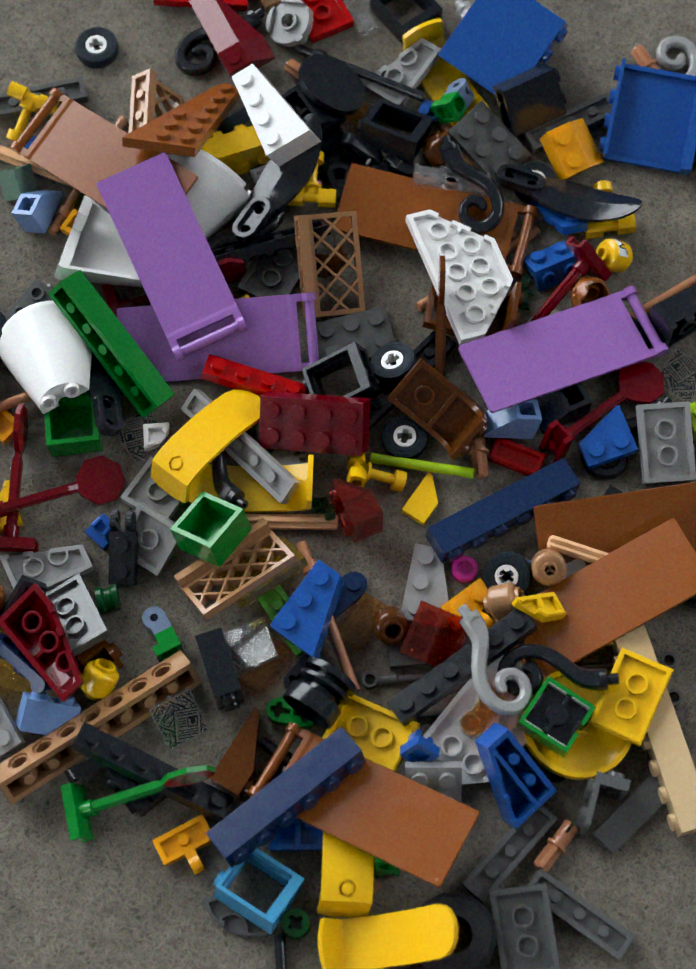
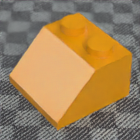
(571, 149)

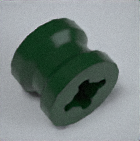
(108, 598)
(298, 928)

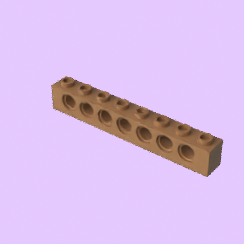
(112, 714)

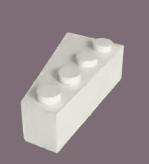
(275, 121)

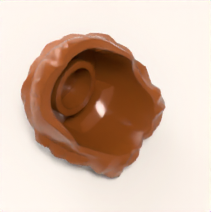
(588, 290)

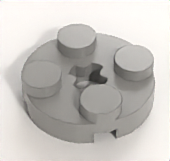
(298, 31)

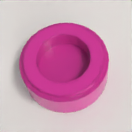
(464, 569)

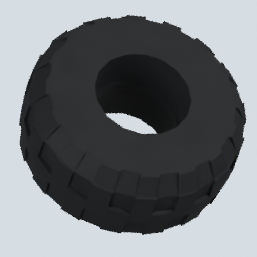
(481, 929)

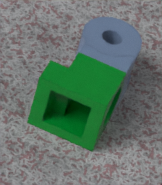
(453, 102)
(159, 626)

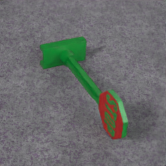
(79, 809)

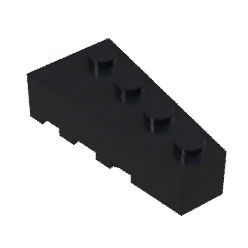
(675, 316)

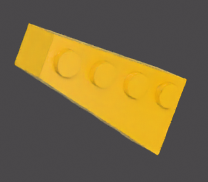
(237, 149)

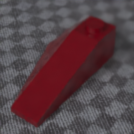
(232, 36)
(40, 636)

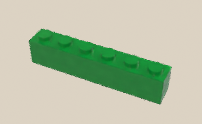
(111, 343)

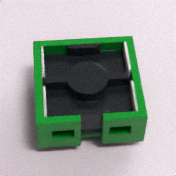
(555, 716)

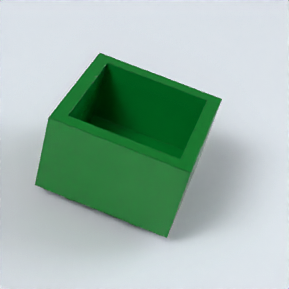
(72, 427)
(211, 529)

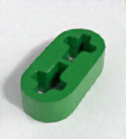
(284, 719)

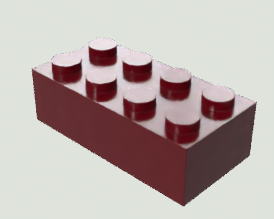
(314, 423)

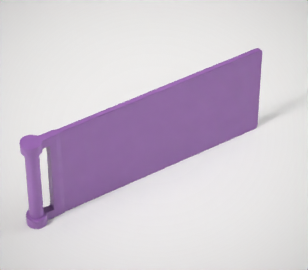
(170, 253)
(267, 345)
(560, 350)

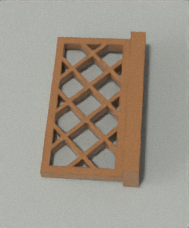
(144, 100)
(307, 261)
(205, 575)

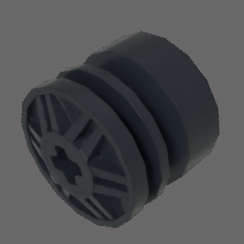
(322, 688)

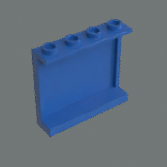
(502, 40)
(651, 119)

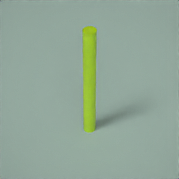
(421, 465)

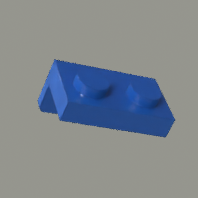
(550, 265)

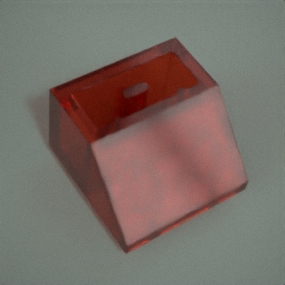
(357, 508)
(433, 635)

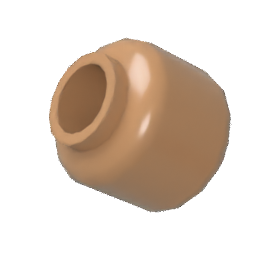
(546, 558)
(500, 599)

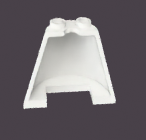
(217, 193)
(96, 249)
(45, 355)

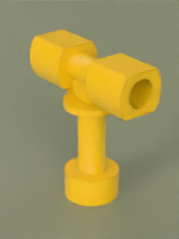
(30, 103)
(314, 192)
(622, 226)
(360, 473)

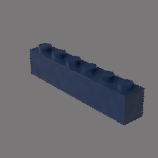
(501, 511)
(286, 797)

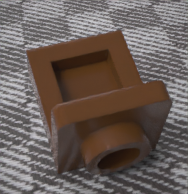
(334, 263)
(101, 650)

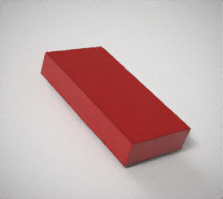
(516, 457)

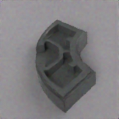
(232, 920)

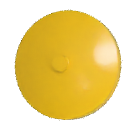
(590, 752)

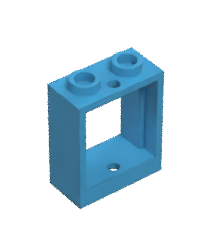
(274, 869)

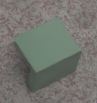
(17, 181)

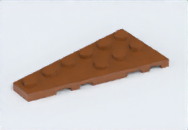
(187, 126)

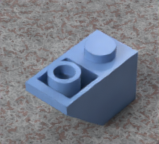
(36, 209)
(514, 422)
(44, 713)

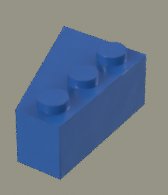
(309, 610)
(513, 775)

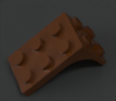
(506, 317)
(440, 408)

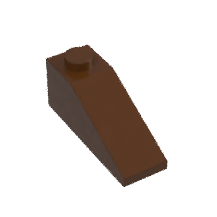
(238, 765)

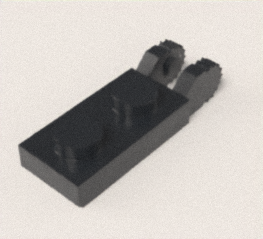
(123, 549)

